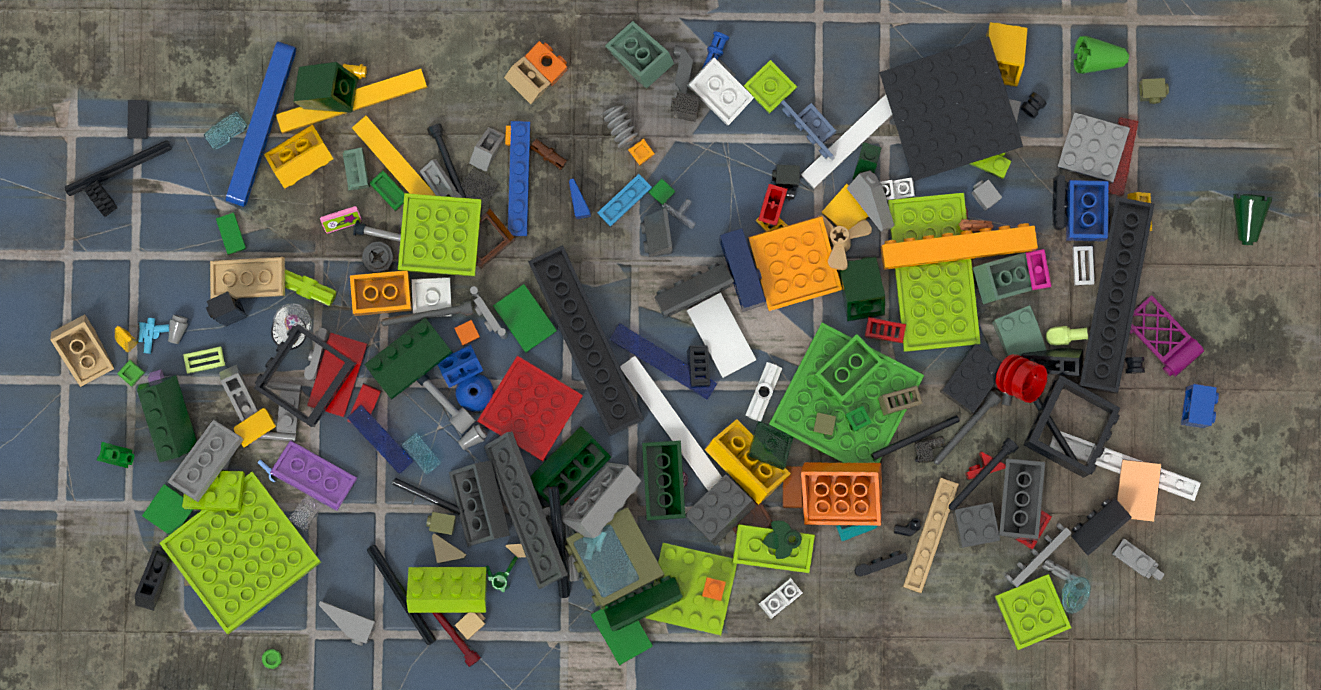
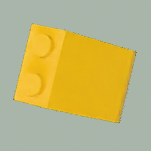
(1009, 49)

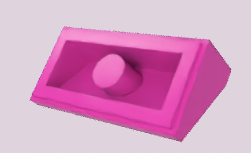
(1038, 269)

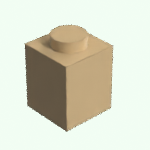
(470, 624)

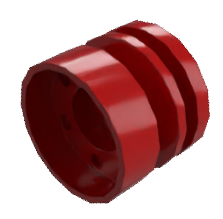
(1021, 378)

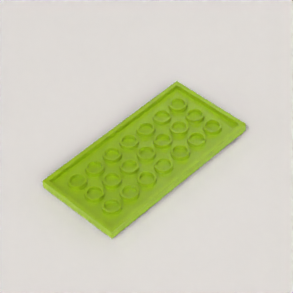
(938, 297)

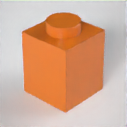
(713, 589)

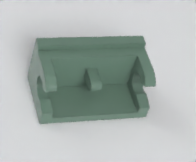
(355, 169)

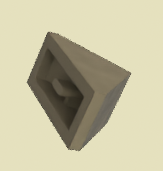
(445, 551)

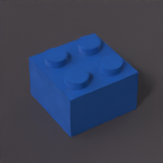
(1199, 406)

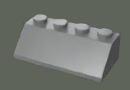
(601, 499)

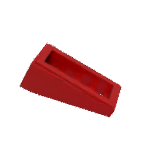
(868, 334)

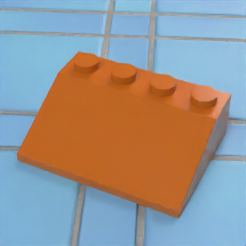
(842, 493)

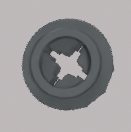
(377, 247)

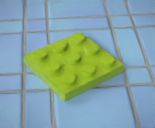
(1032, 612)

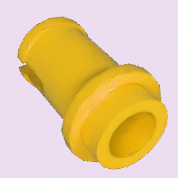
(359, 71)

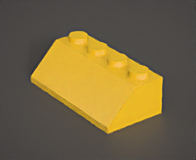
(731, 452)

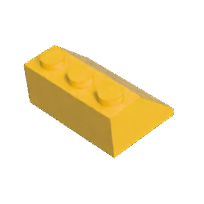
(298, 156)

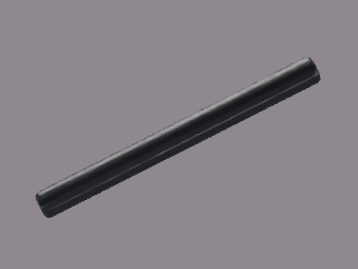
(118, 167)
(557, 529)
(400, 593)

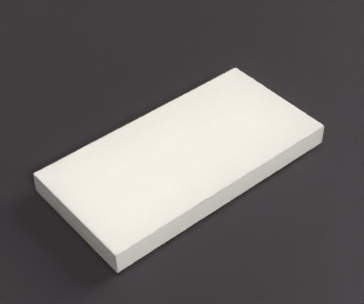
(721, 335)

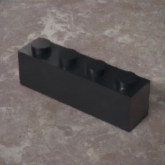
(226, 309)

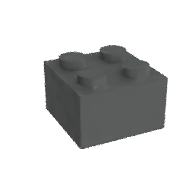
(976, 525)

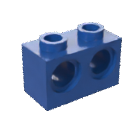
(460, 366)

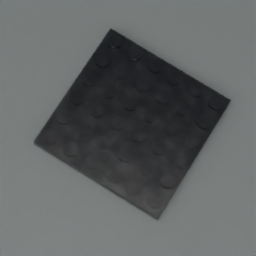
(951, 109)

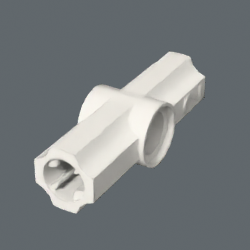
(758, 403)

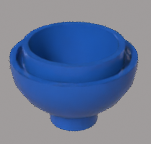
(481, 399)

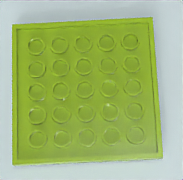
(241, 556)

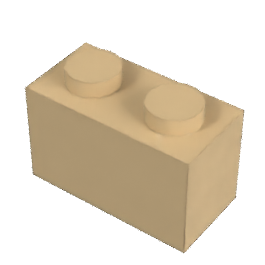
(527, 80)

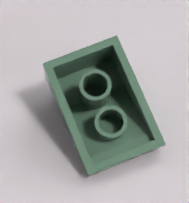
(640, 54)
(1003, 278)
(1019, 332)

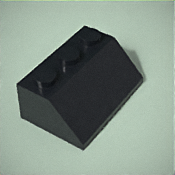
(1100, 525)

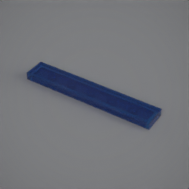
(659, 359)

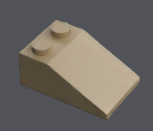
(81, 350)

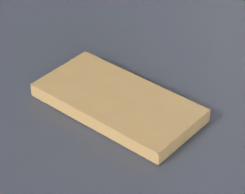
(248, 277)

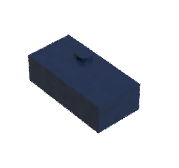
(742, 270)

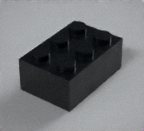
(972, 379)

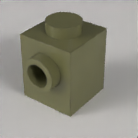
(1153, 90)

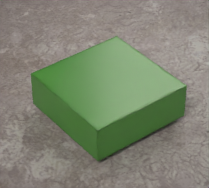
(131, 373)

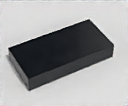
(137, 119)

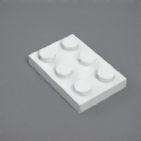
(720, 91)

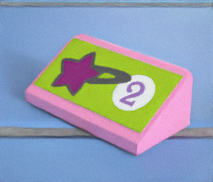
(340, 219)

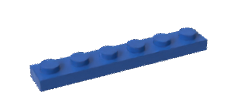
(519, 178)

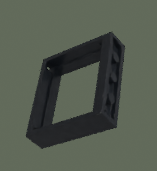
(273, 364)
(1034, 444)

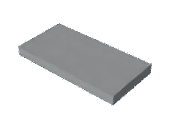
(205, 460)

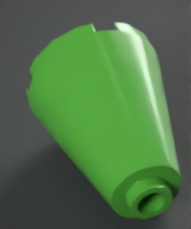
(1098, 55)

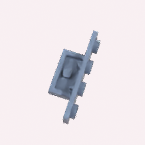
(814, 124)

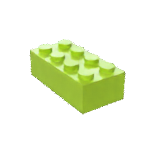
(447, 590)

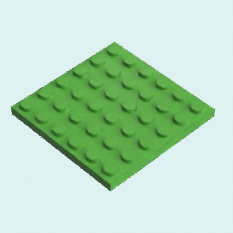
(808, 397)

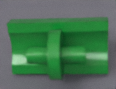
(115, 455)

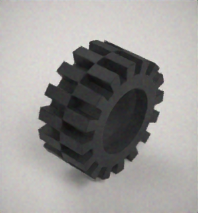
(100, 198)

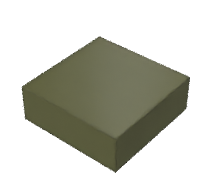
(824, 424)

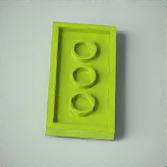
(752, 551)

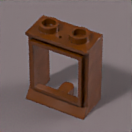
(504, 232)

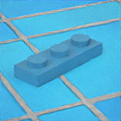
(624, 200)

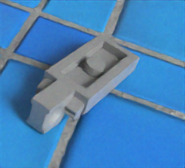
(1137, 560)

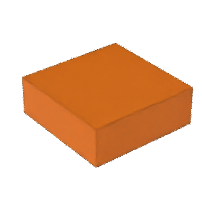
(467, 332)

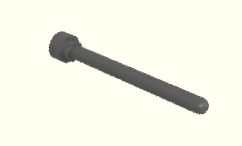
(463, 308)
(990, 401)

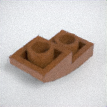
(793, 488)

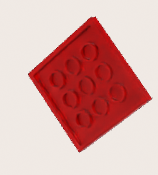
(531, 407)

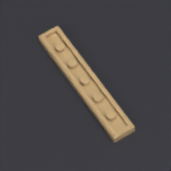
(930, 535)

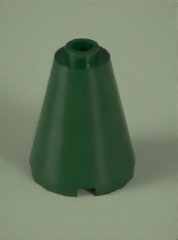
(1250, 216)

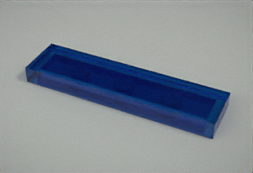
(380, 439)

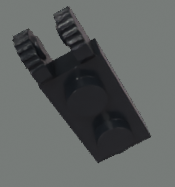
(1059, 203)
(879, 563)

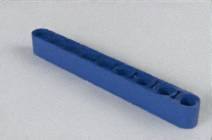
(261, 124)

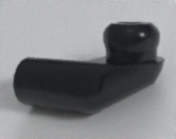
(910, 529)

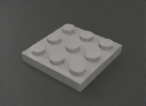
(1093, 147)

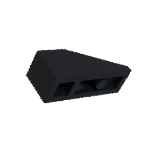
(1058, 361)
(152, 579)

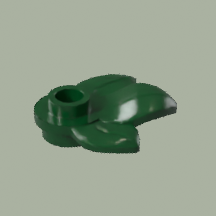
(779, 539)

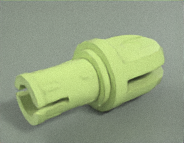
(1064, 335)

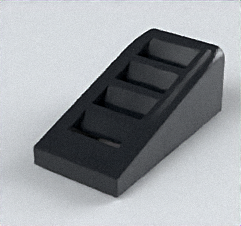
(698, 353)

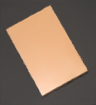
(1139, 488)

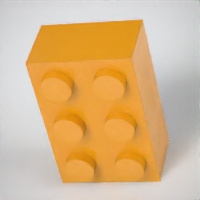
(381, 293)

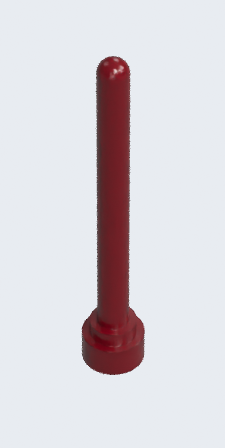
(470, 656)

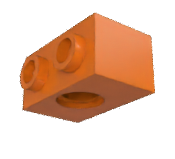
(552, 72)

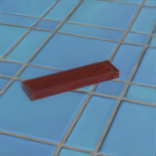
(1120, 180)

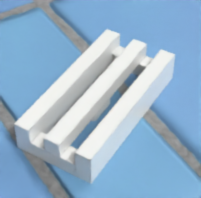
(1090, 264)

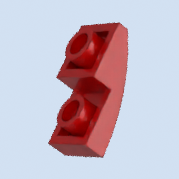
(367, 397)

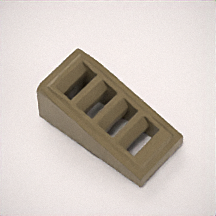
(884, 403)

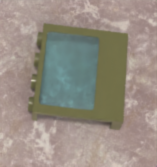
(614, 560)

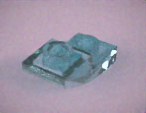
(224, 130)
(421, 453)

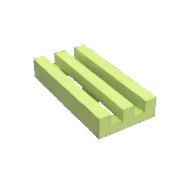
(220, 356)

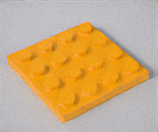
(794, 263)

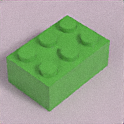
(848, 368)

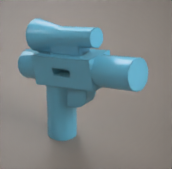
(149, 332)

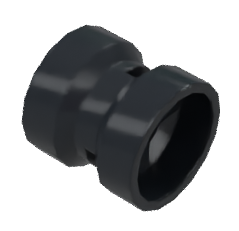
(1034, 104)

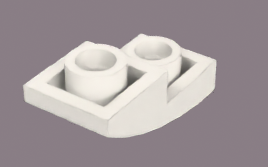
(898, 189)
(780, 598)

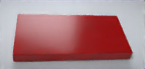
(330, 368)

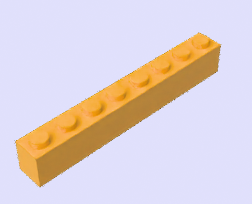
(958, 247)

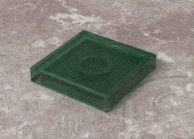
(770, 445)

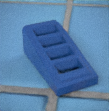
(580, 207)

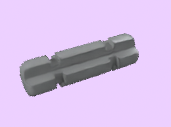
(1058, 570)

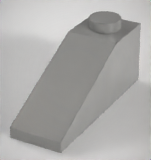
(871, 197)
(238, 392)
(352, 624)

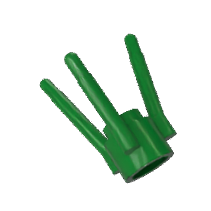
(500, 579)

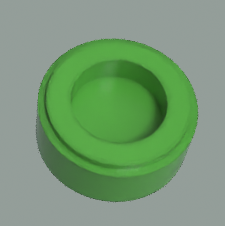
(271, 658)

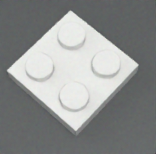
(431, 294)

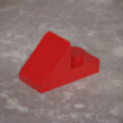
(985, 459)

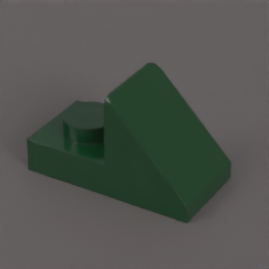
(867, 159)

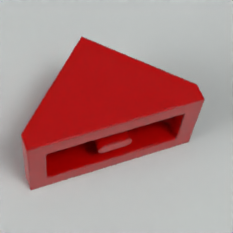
(772, 204)

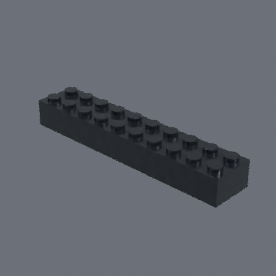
(1117, 295)
(586, 341)

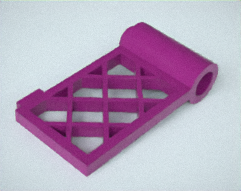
(1182, 354)

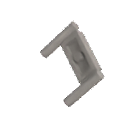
(481, 308)
(286, 421)

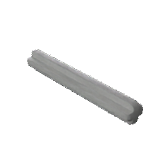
(568, 531)

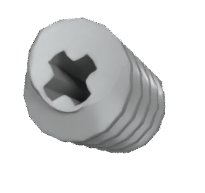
(620, 126)

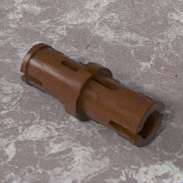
(548, 154)

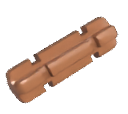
(975, 225)

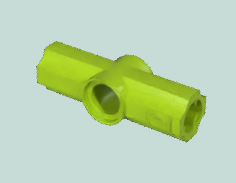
(309, 288)

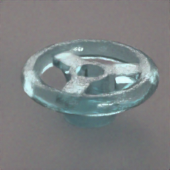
(1073, 594)

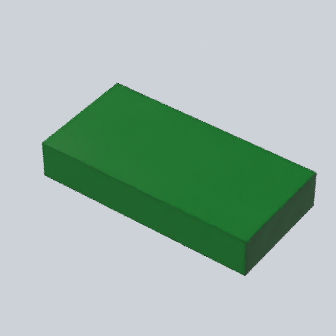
(388, 190)
(231, 233)

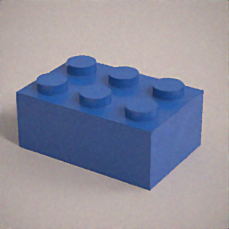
(1087, 211)

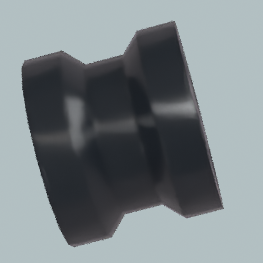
(1134, 365)

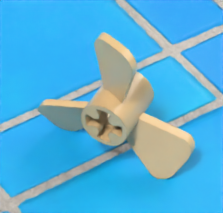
(838, 257)

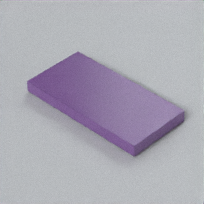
(313, 475)

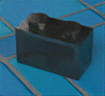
(685, 106)

